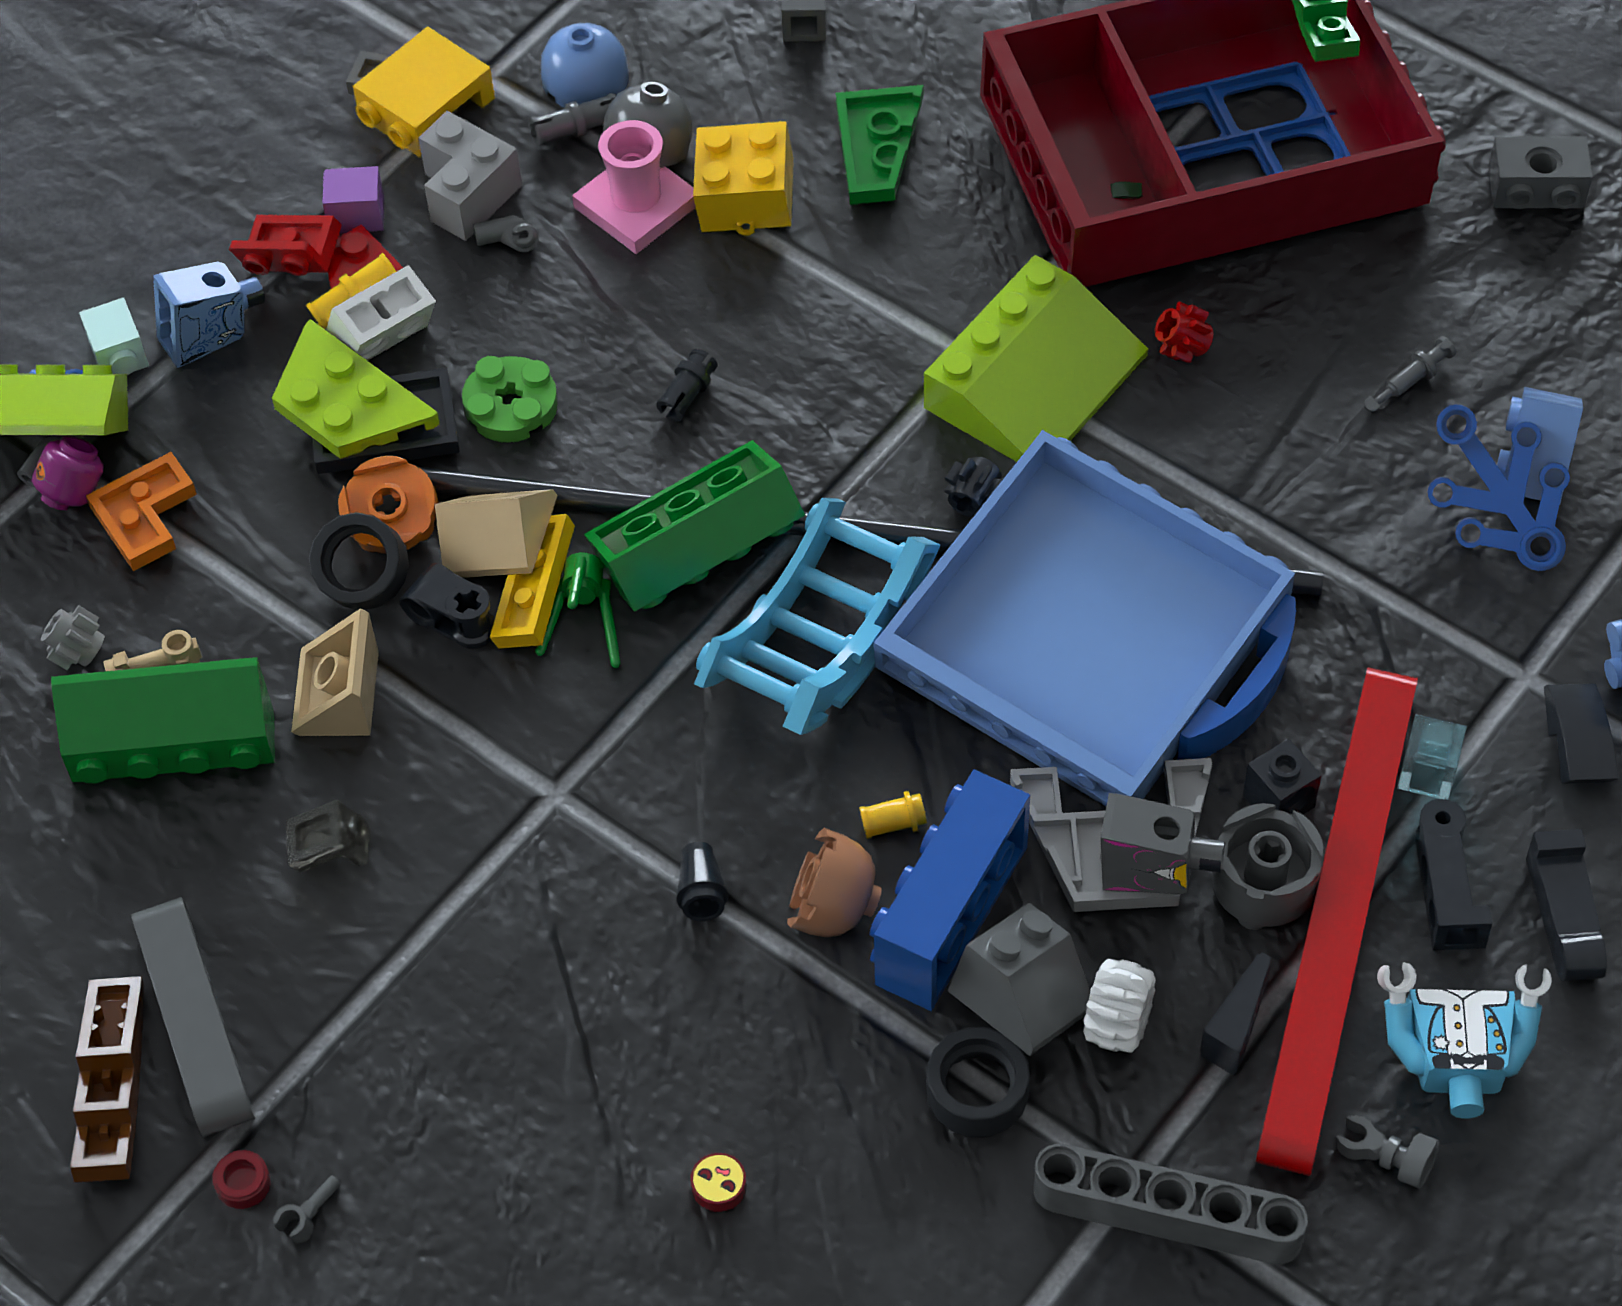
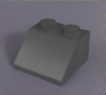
(1023, 979)

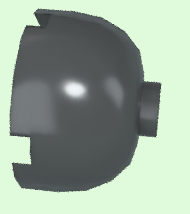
(660, 108)

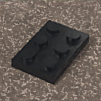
(413, 443)

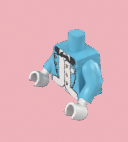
(1461, 1037)

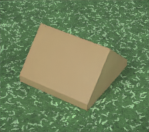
(493, 532)
(337, 680)

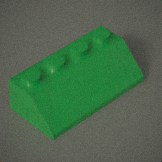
(695, 525)
(164, 720)

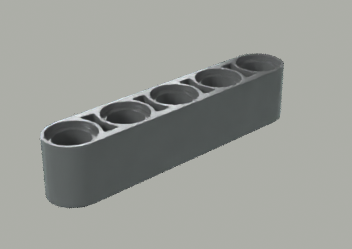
(192, 1017)
(1196, 1194)

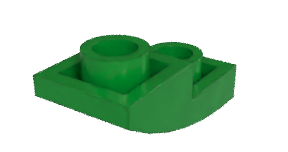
(1327, 29)

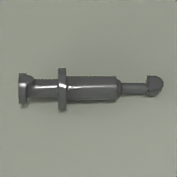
(1422, 366)

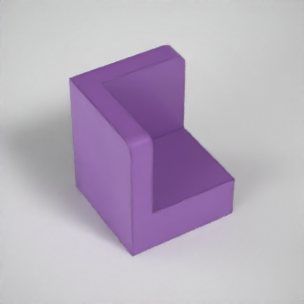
(354, 197)

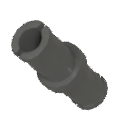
(572, 120)

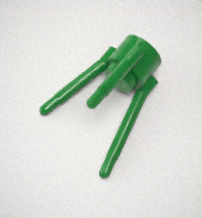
(581, 584)

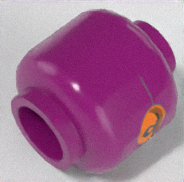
(67, 472)

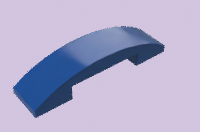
(1218, 725)

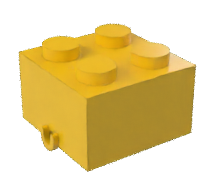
(743, 177)

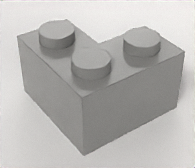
(468, 174)

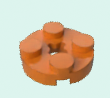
(406, 484)

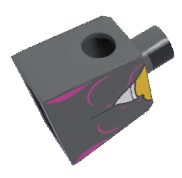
(1153, 847)

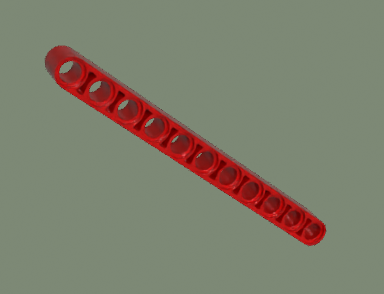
(1336, 925)

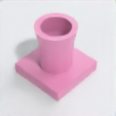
(634, 194)

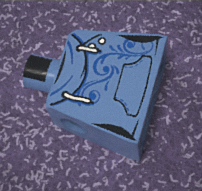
(201, 309)

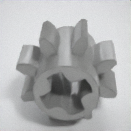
(72, 637)

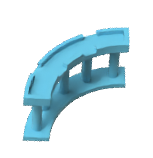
(855, 659)

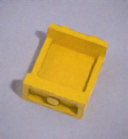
(419, 86)

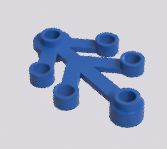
(1505, 495)

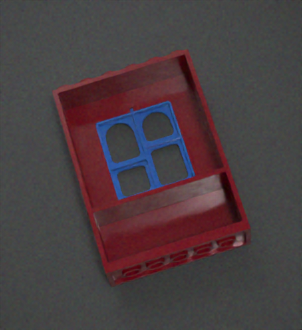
(1082, 105)

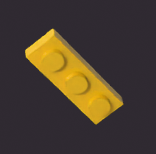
(530, 596)

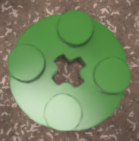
(504, 376)

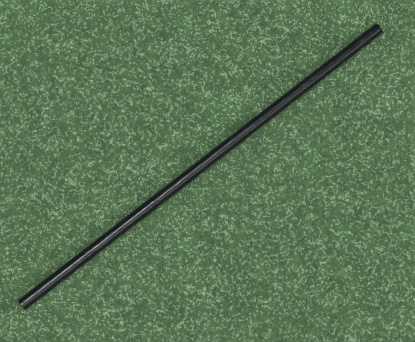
(618, 501)

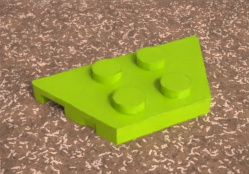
(344, 397)

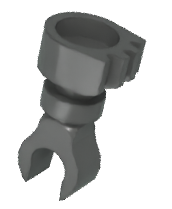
(1414, 1161)

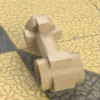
(176, 649)

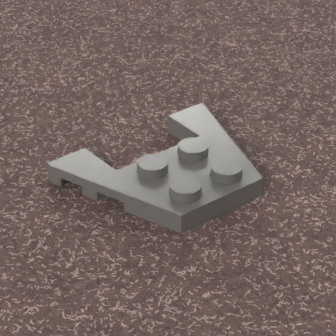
(1074, 841)

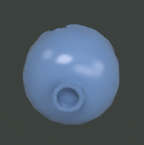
(583, 64)

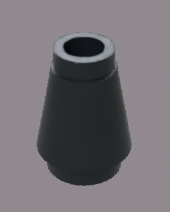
(700, 883)

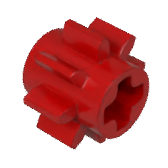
(1184, 332)

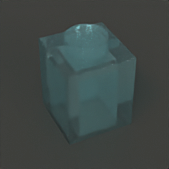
(1432, 757)

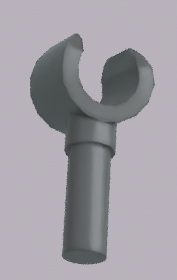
(305, 1211)

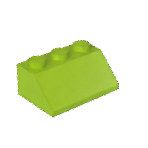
(62, 402)

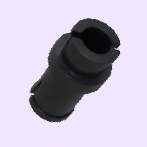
(690, 379)

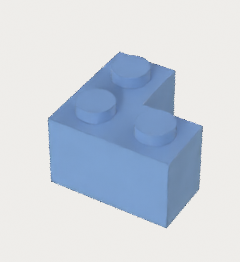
(1558, 421)

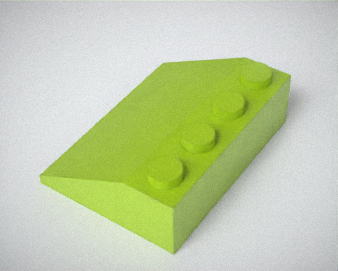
(1032, 362)

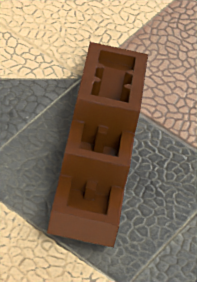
(108, 1079)

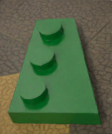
(876, 139)

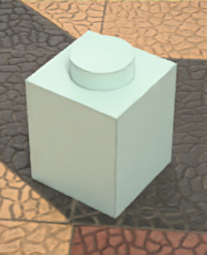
(114, 337)

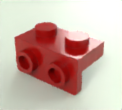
(288, 244)

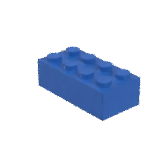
(950, 888)

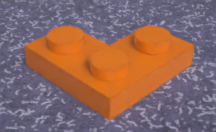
(132, 505)

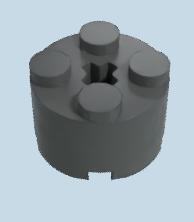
(1268, 866)

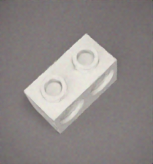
(382, 314)

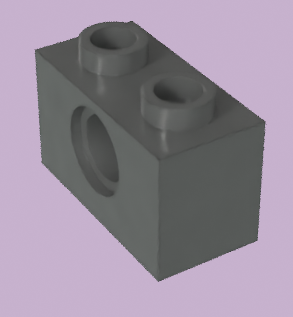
(1540, 172)

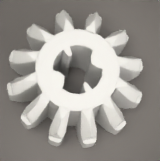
(1119, 1005)

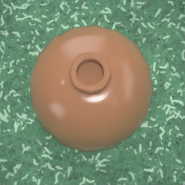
(834, 887)

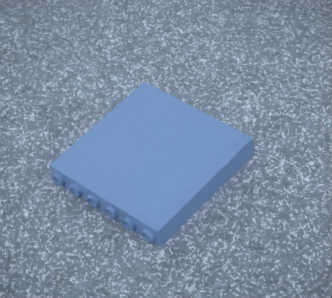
(1083, 620)

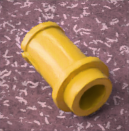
(893, 815)

